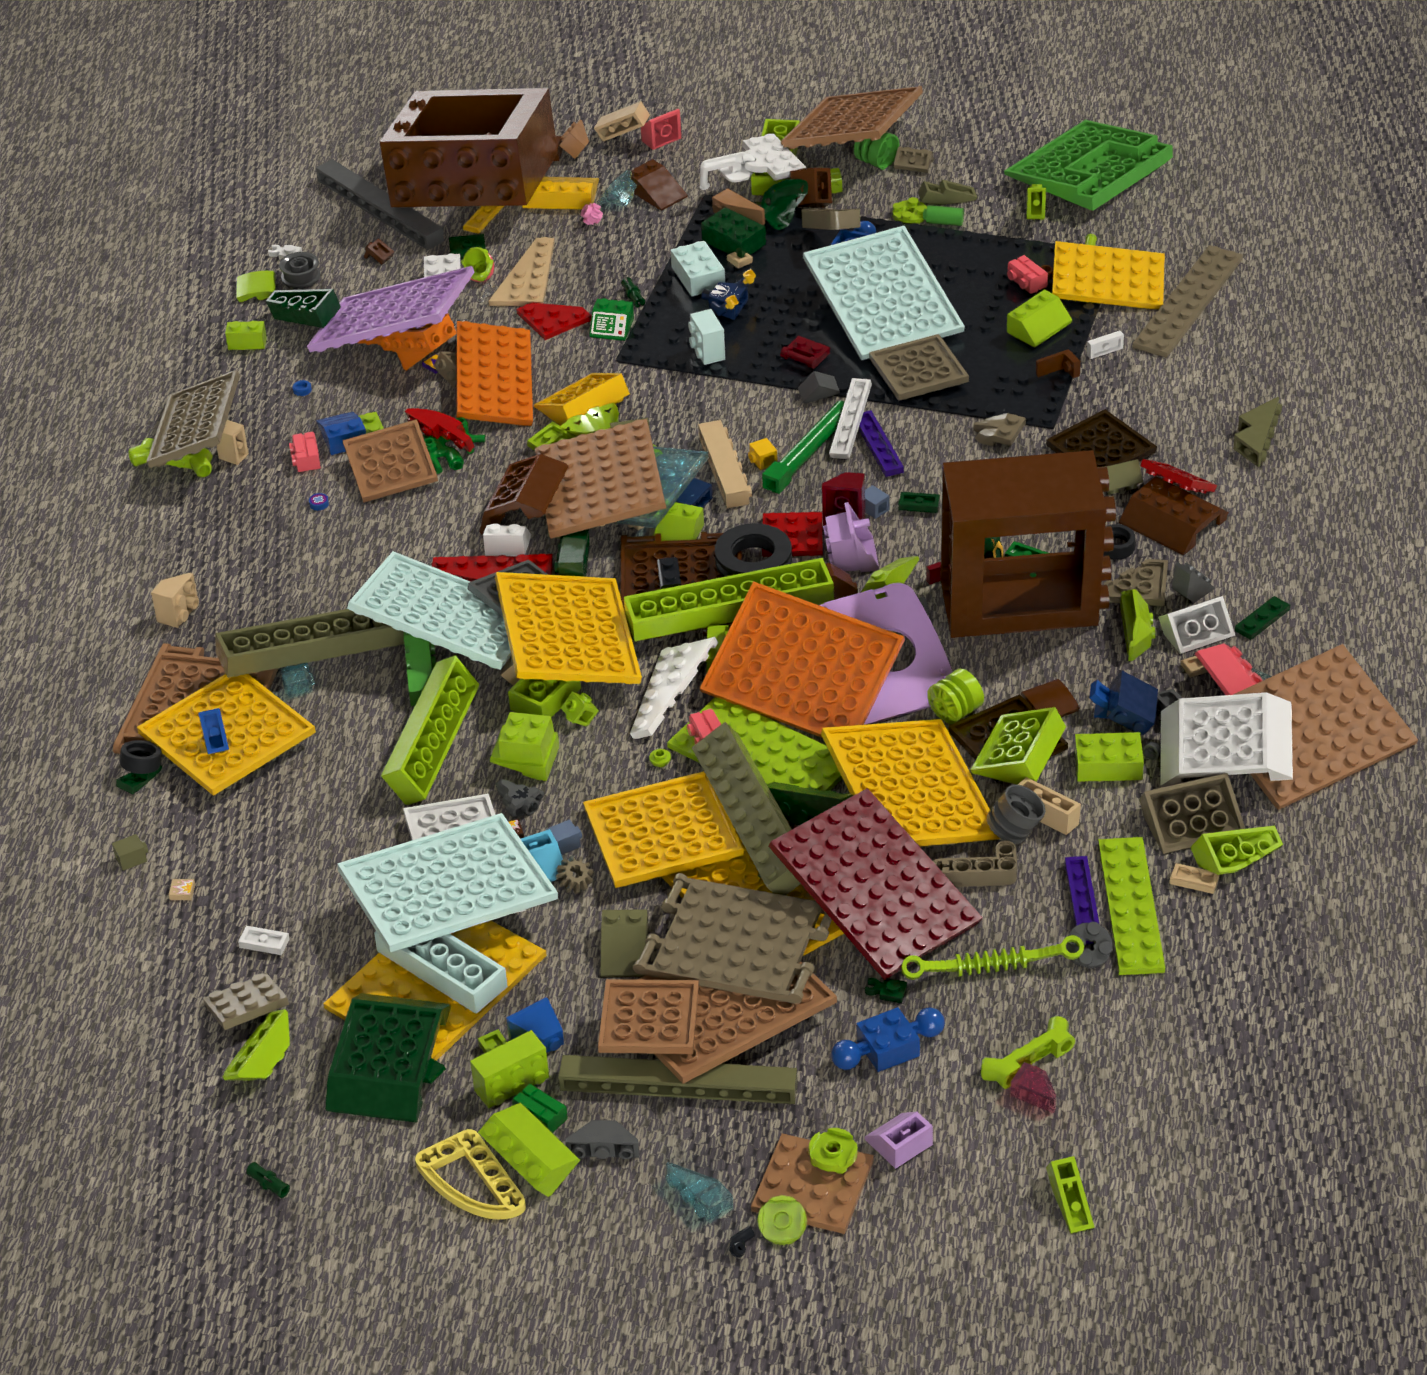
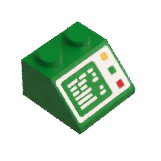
(611, 319)

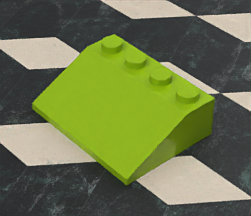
(1020, 745)

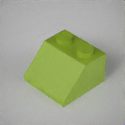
(681, 523)

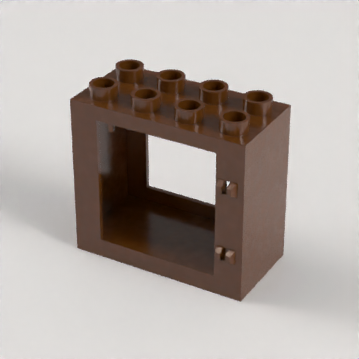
(469, 148)
(1022, 499)

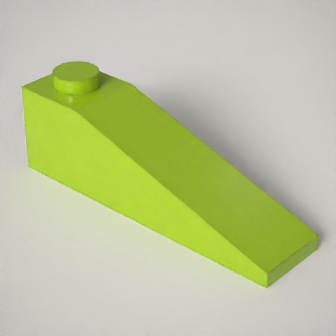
(892, 573)
(1234, 849)

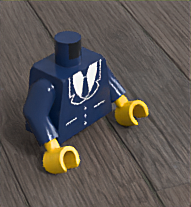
(729, 298)

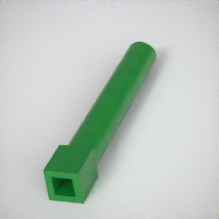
(780, 473)

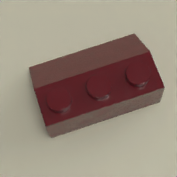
(842, 489)

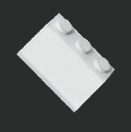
(1197, 625)

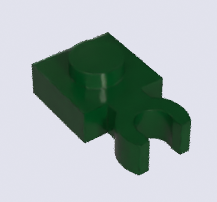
(889, 990)

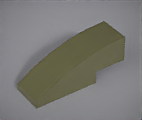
(946, 193)

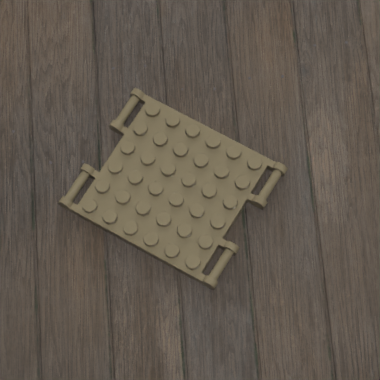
(735, 940)

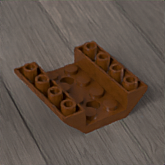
(526, 486)

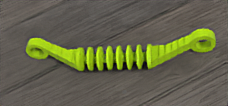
(1024, 957)

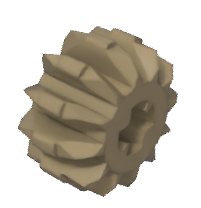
(565, 874)

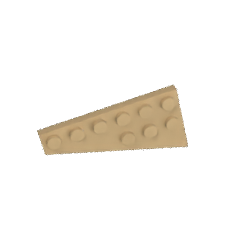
(528, 278)

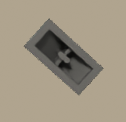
(818, 387)

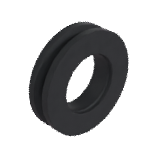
(751, 536)

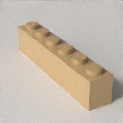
(724, 464)

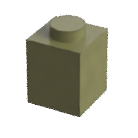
(130, 852)

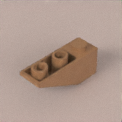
(574, 139)

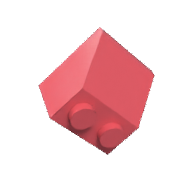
(662, 130)

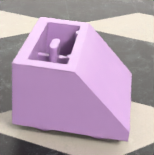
(902, 1138)

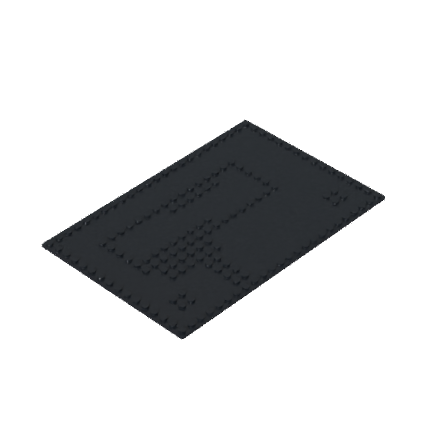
(790, 304)

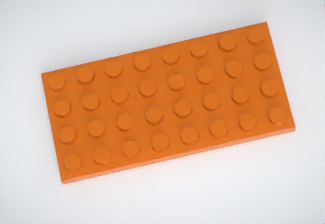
(493, 373)

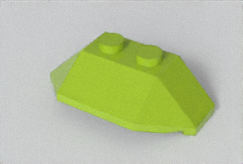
(1136, 623)
(262, 1049)

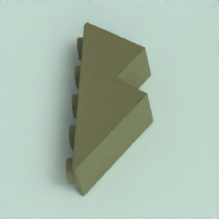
(1256, 430)

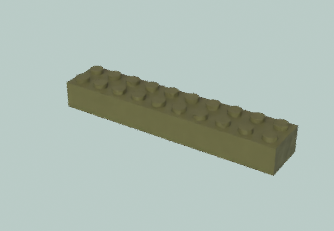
(301, 641)
(746, 803)

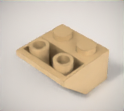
(175, 599)

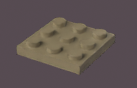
(245, 1001)

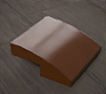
(1052, 695)

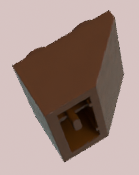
(819, 186)

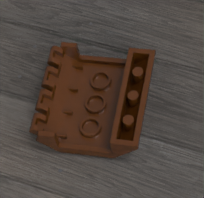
(1169, 515)

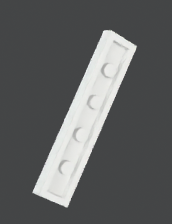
(850, 418)

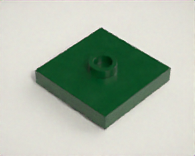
(462, 244)

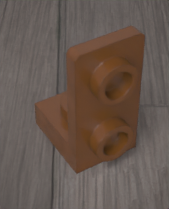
(1062, 360)

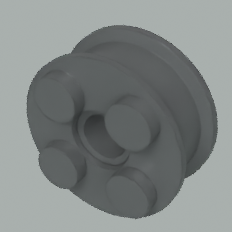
(299, 269)

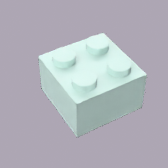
(707, 336)

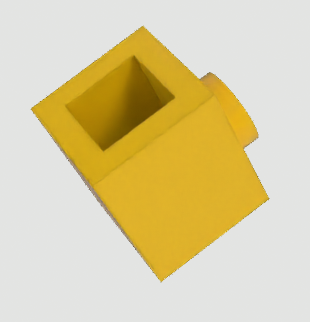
(762, 453)

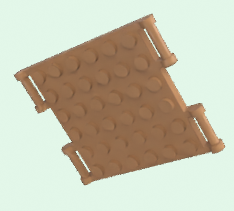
(172, 678)

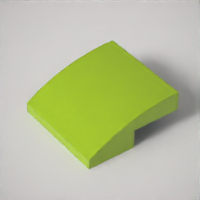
(255, 284)

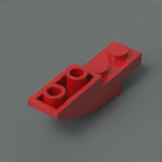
(440, 424)

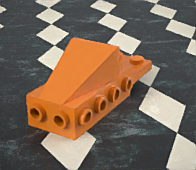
(415, 343)

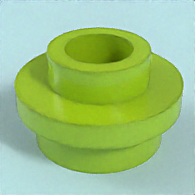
(660, 757)

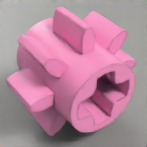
(591, 214)

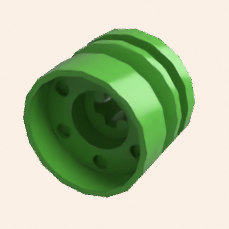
(879, 152)

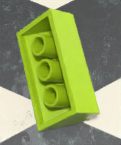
(529, 1148)

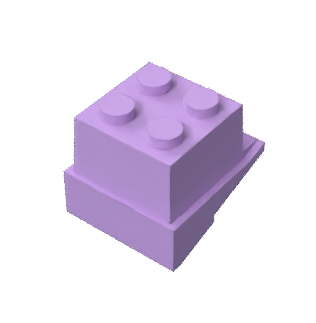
(850, 542)

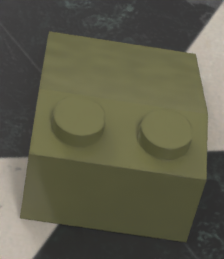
(622, 941)

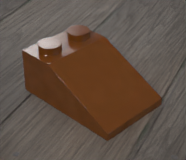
(657, 185)

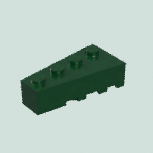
(573, 554)

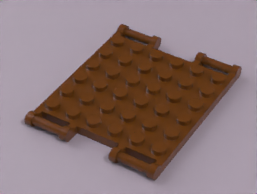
(640, 559)

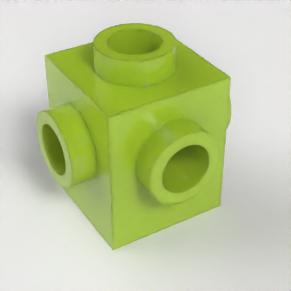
(579, 709)

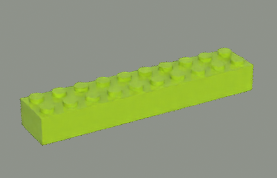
(719, 599)

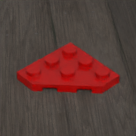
(553, 319)

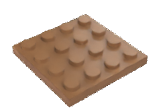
(390, 461)
(649, 1016)
(824, 1195)

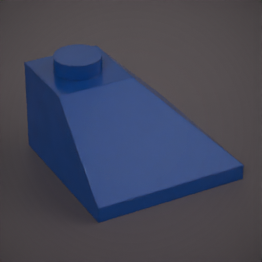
(541, 1020)

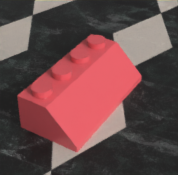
(1228, 668)

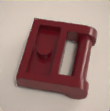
(806, 351)

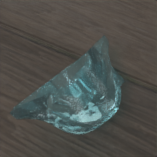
(620, 191)

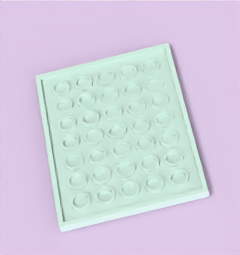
(882, 291)
(433, 608)
(446, 882)

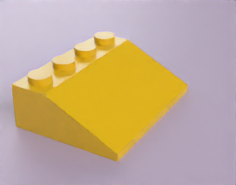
(564, 193)
(583, 395)

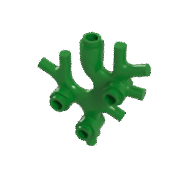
(437, 449)

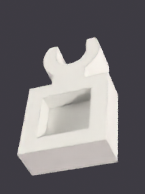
(283, 251)

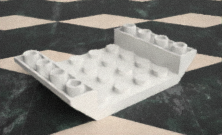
(1226, 737)

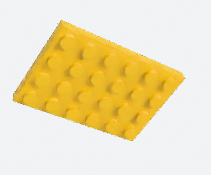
(1108, 275)

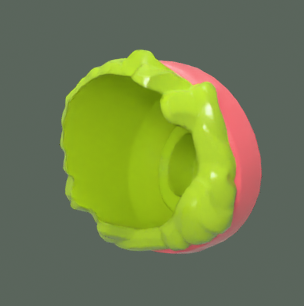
(481, 263)

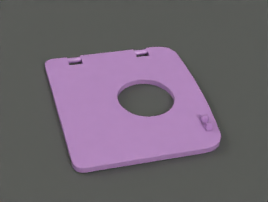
(900, 612)

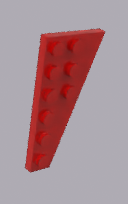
(476, 567)

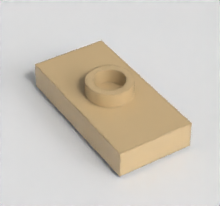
(1194, 878)

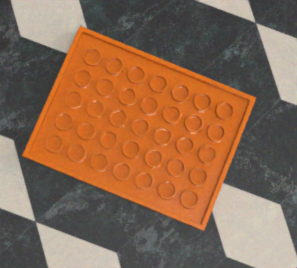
(801, 662)

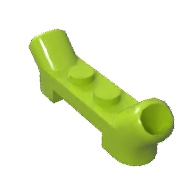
(198, 462)
(1055, 1041)

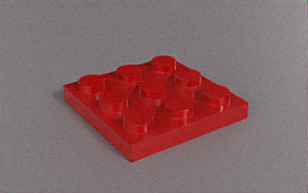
(1174, 475)
(802, 529)

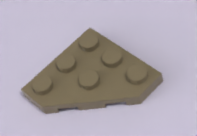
(1147, 579)

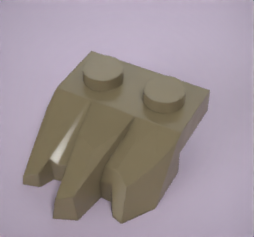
(999, 429)

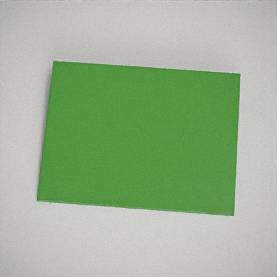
(1092, 163)

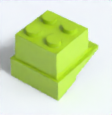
(527, 745)

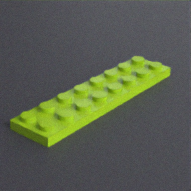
(1131, 906)

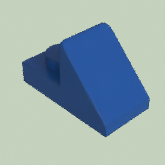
(1100, 696)
(213, 731)

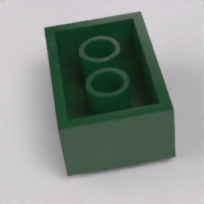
(733, 233)

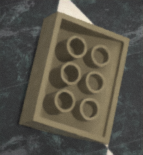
(1189, 809)

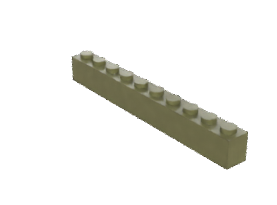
(655, 1079)

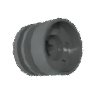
(1016, 814)

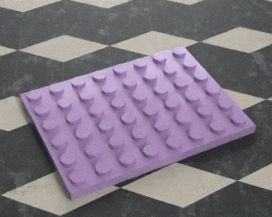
(392, 309)

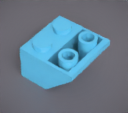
(545, 852)

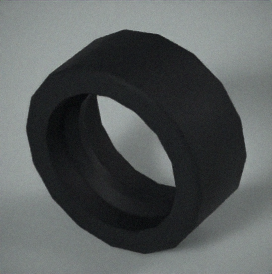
(1124, 550)
(140, 757)

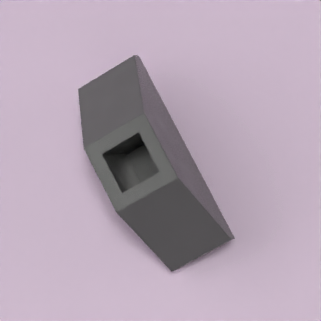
(1190, 582)
(603, 1140)

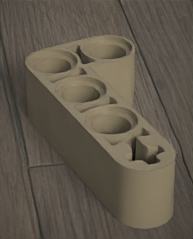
(830, 218)
(982, 870)

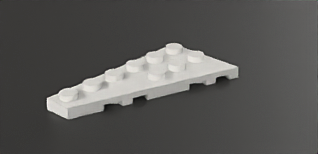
(671, 676)

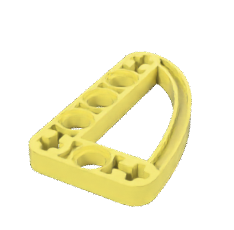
(463, 1148)

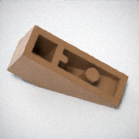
(739, 205)

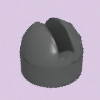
(1152, 748)

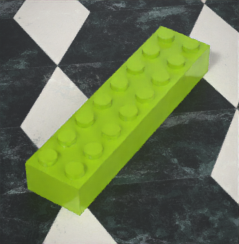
(430, 730)

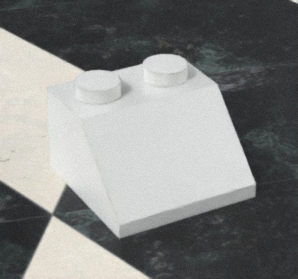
(506, 540)

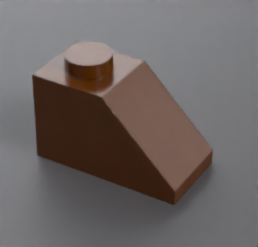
(842, 582)

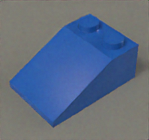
(340, 428)

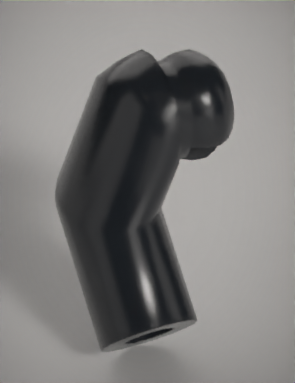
(737, 1241)

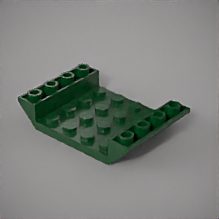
(384, 1056)

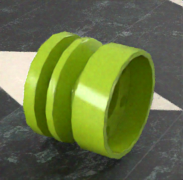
(955, 696)

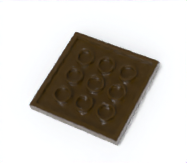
(1107, 437)
(976, 729)

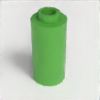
(944, 215)

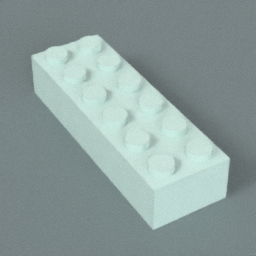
(452, 969)

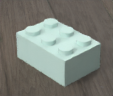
(697, 267)

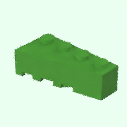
(418, 663)

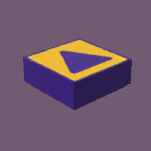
(429, 363)

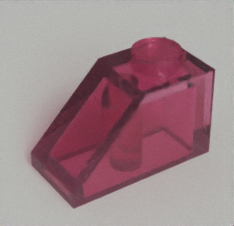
(1034, 1087)

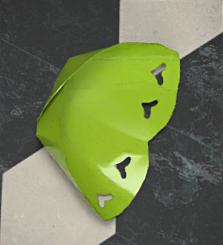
(591, 423)

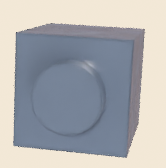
(876, 502)
(567, 836)

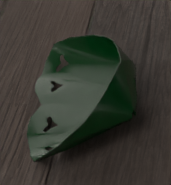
(783, 201)

